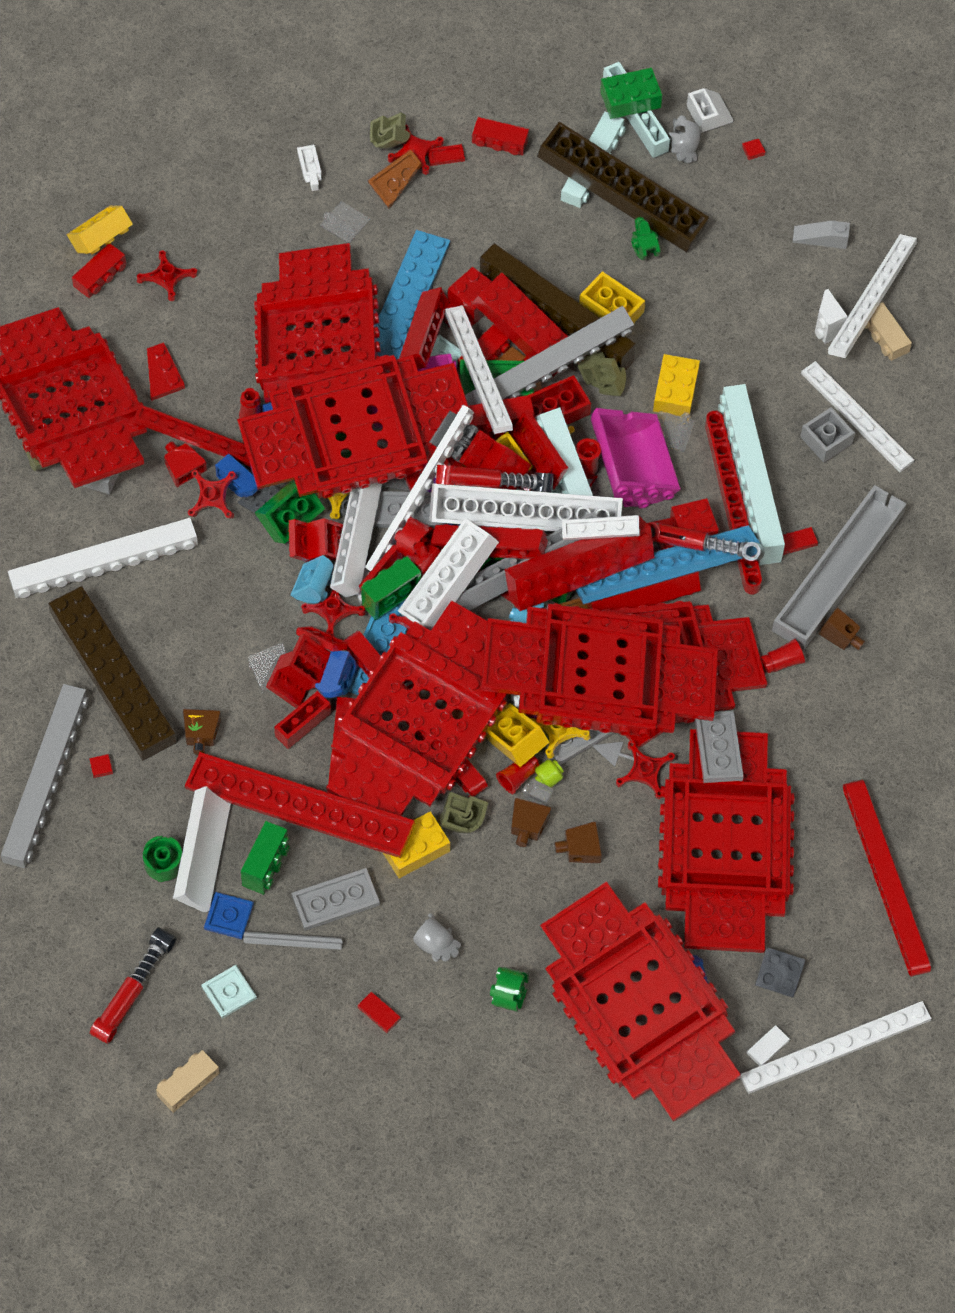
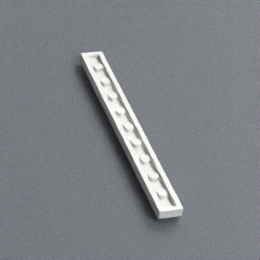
(872, 296)
(478, 370)
(423, 484)
(835, 1047)

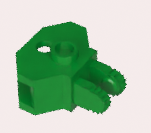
(644, 239)

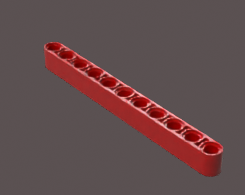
(731, 493)
(367, 658)
(886, 878)

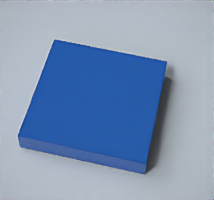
(228, 915)

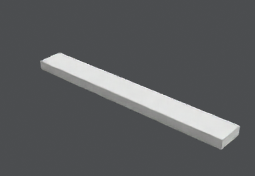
(857, 416)

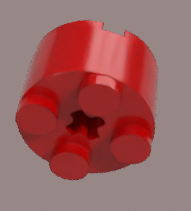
(412, 533)

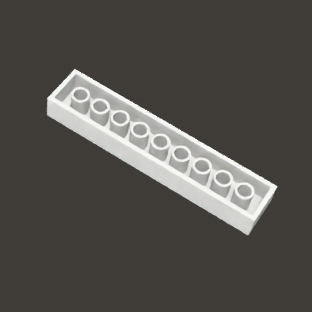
(515, 507)

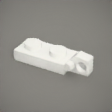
(310, 165)

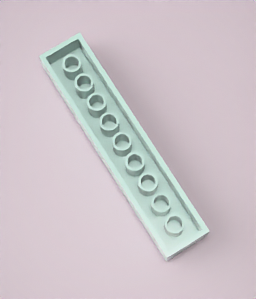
(751, 471)

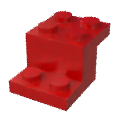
(464, 293)
(490, 454)
(692, 516)
(314, 539)
(298, 670)

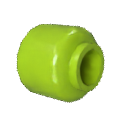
(549, 773)

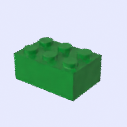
(631, 93)
(287, 506)
(390, 587)
(265, 858)

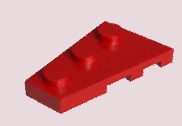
(163, 373)

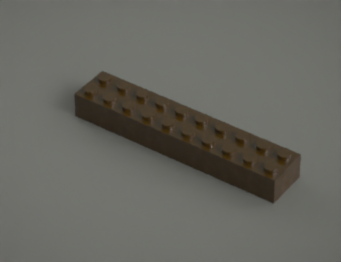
(622, 186)
(553, 302)
(112, 673)

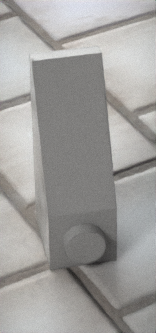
(825, 234)

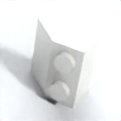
(830, 318)

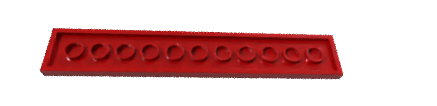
(302, 805)

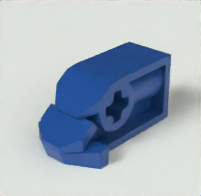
(244, 484)
(337, 674)

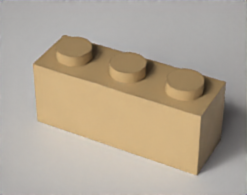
(888, 333)
(187, 1081)

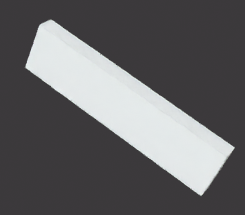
(600, 527)

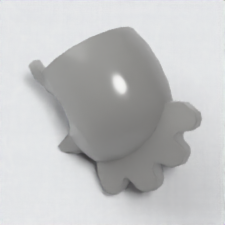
(685, 143)
(436, 940)

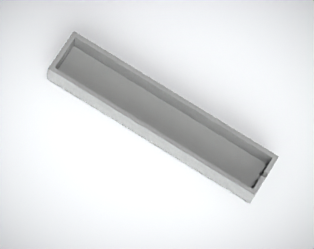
(839, 567)

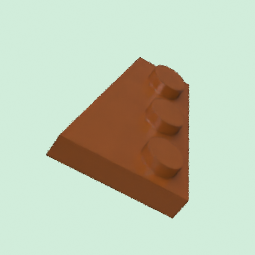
(395, 177)

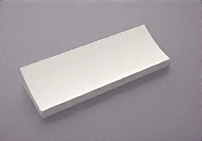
(448, 574)
(202, 850)

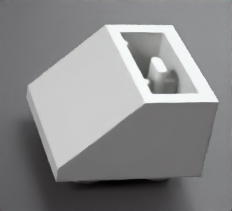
(708, 109)

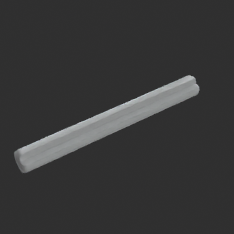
(292, 940)

